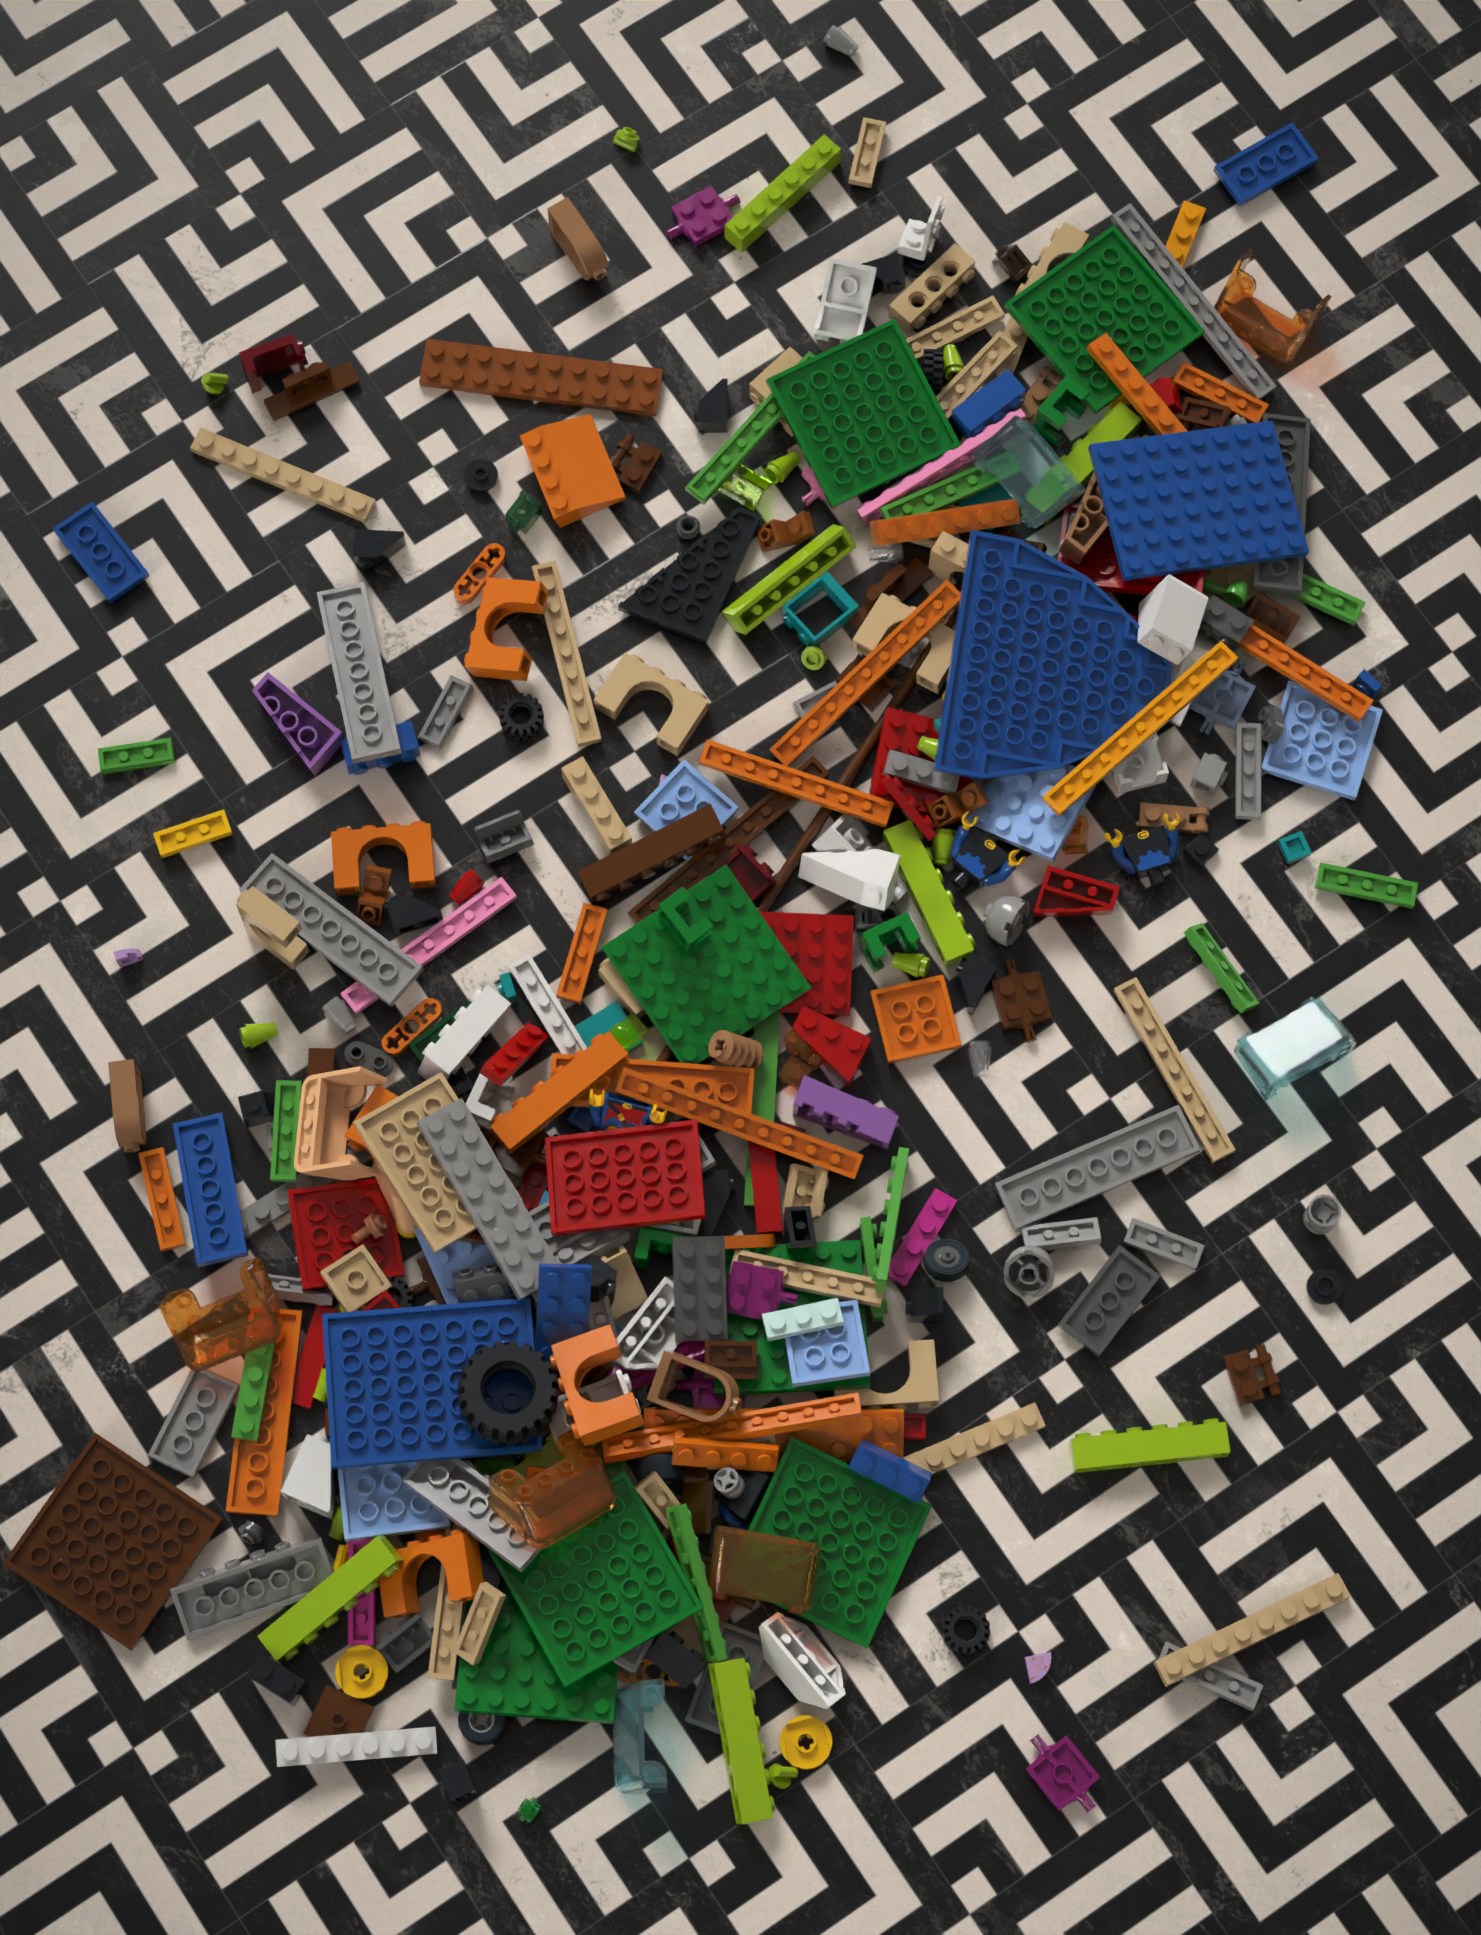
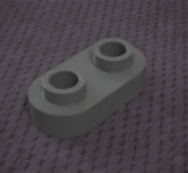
(1271, 723)
(368, 1058)

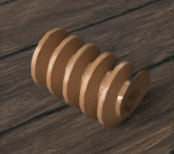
(735, 1050)

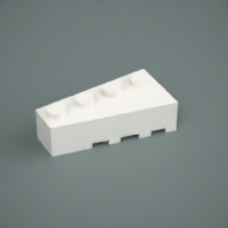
(464, 1034)

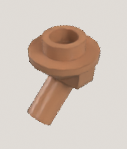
(374, 1225)

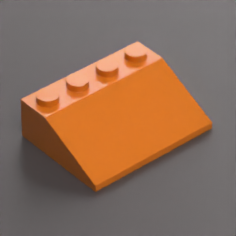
(572, 468)

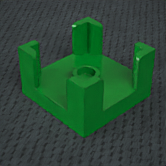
(1051, 410)
(679, 926)
(882, 935)
(652, 1240)

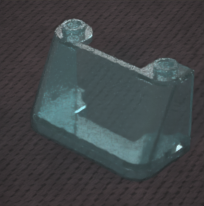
(1029, 471)
(1293, 1046)
(631, 1770)

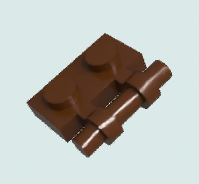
(640, 465)
(1244, 1377)

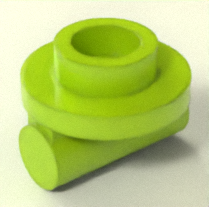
(627, 139)
(214, 382)
(813, 658)
(781, 1776)

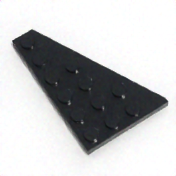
(696, 585)

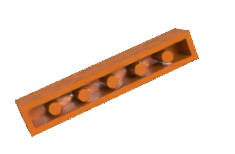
(949, 520)
(559, 1092)

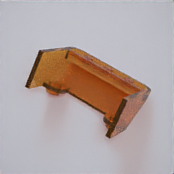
(1261, 324)

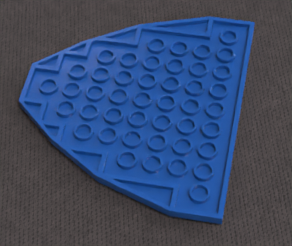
(1037, 665)

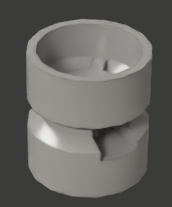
(1322, 1214)

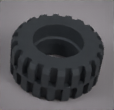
(499, 1360)

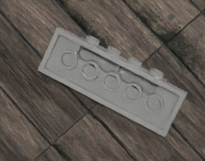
(463, 1497)
(250, 1586)

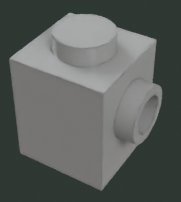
(1209, 774)

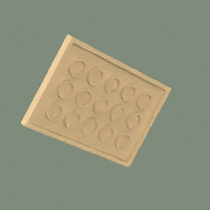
(411, 1165)

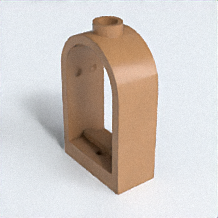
(577, 240)
(127, 1104)
(665, 1375)

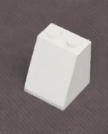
(1171, 619)
(312, 1477)

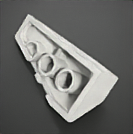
(850, 834)
(858, 876)

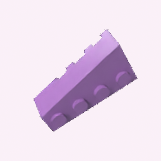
(303, 726)
(844, 1113)

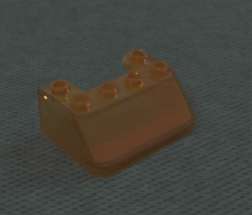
(228, 1325)
(556, 1498)

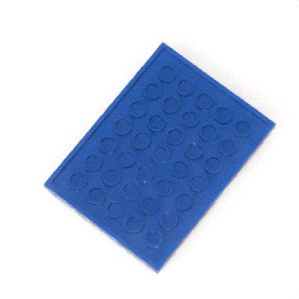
(1198, 500)
(399, 1375)

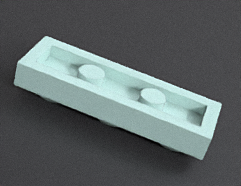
(802, 1319)

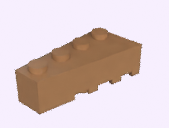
(1087, 524)

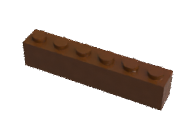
(651, 853)

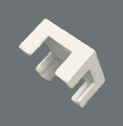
(1141, 768)
(481, 1096)

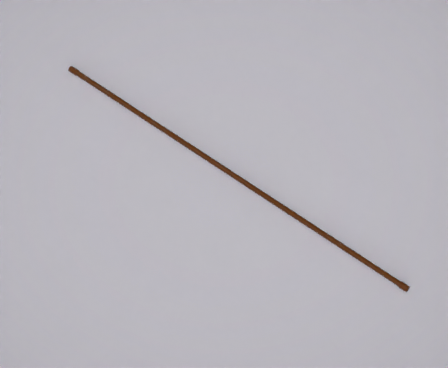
(845, 779)

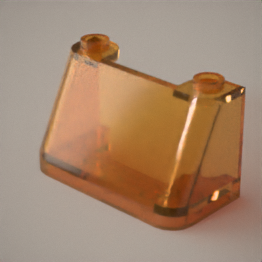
(764, 1568)

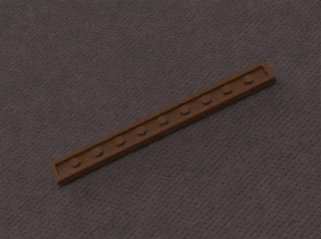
(742, 831)

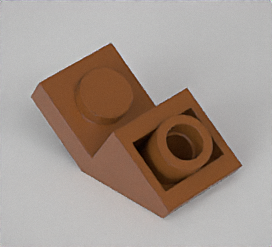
(782, 534)
(954, 806)
(374, 895)

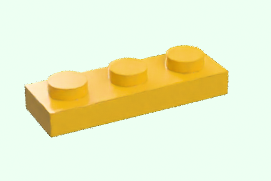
(192, 833)

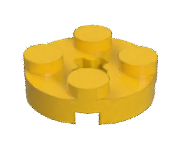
(349, 1663)
(813, 1729)

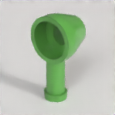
(1234, 594)

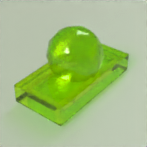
(629, 1031)

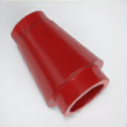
(466, 887)

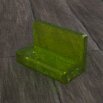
(745, 487)

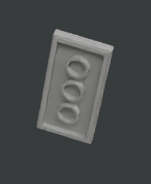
(194, 1422)

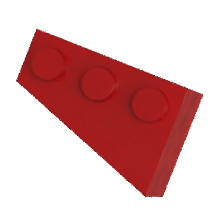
(1074, 895)
(835, 1043)

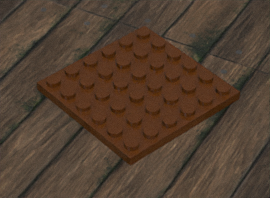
(113, 1541)

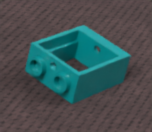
(836, 594)

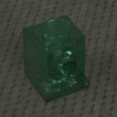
(524, 521)

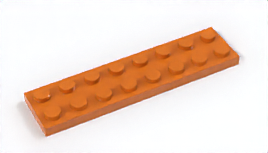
(721, 1083)
(260, 1465)

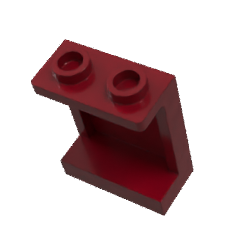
(271, 358)
(751, 875)

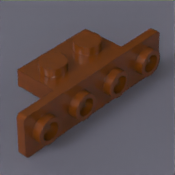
(310, 387)
(896, 581)

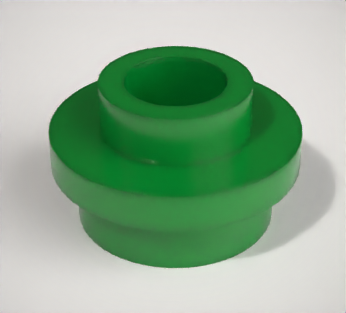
(528, 1809)

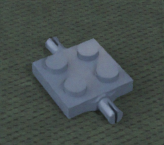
(1224, 699)

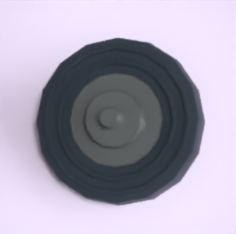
(946, 1260)

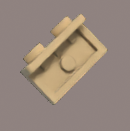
(806, 1188)

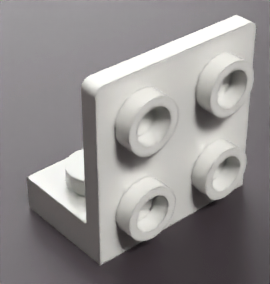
(921, 236)

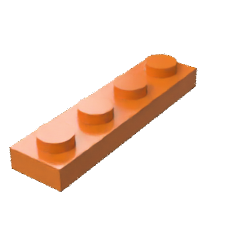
(1216, 391)
(582, 953)
(162, 1199)
(725, 1454)

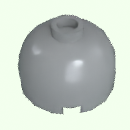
(1005, 918)
(1029, 1271)

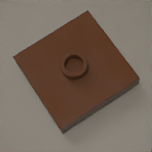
(338, 1714)

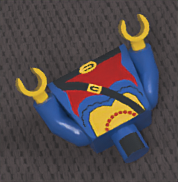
(619, 1111)

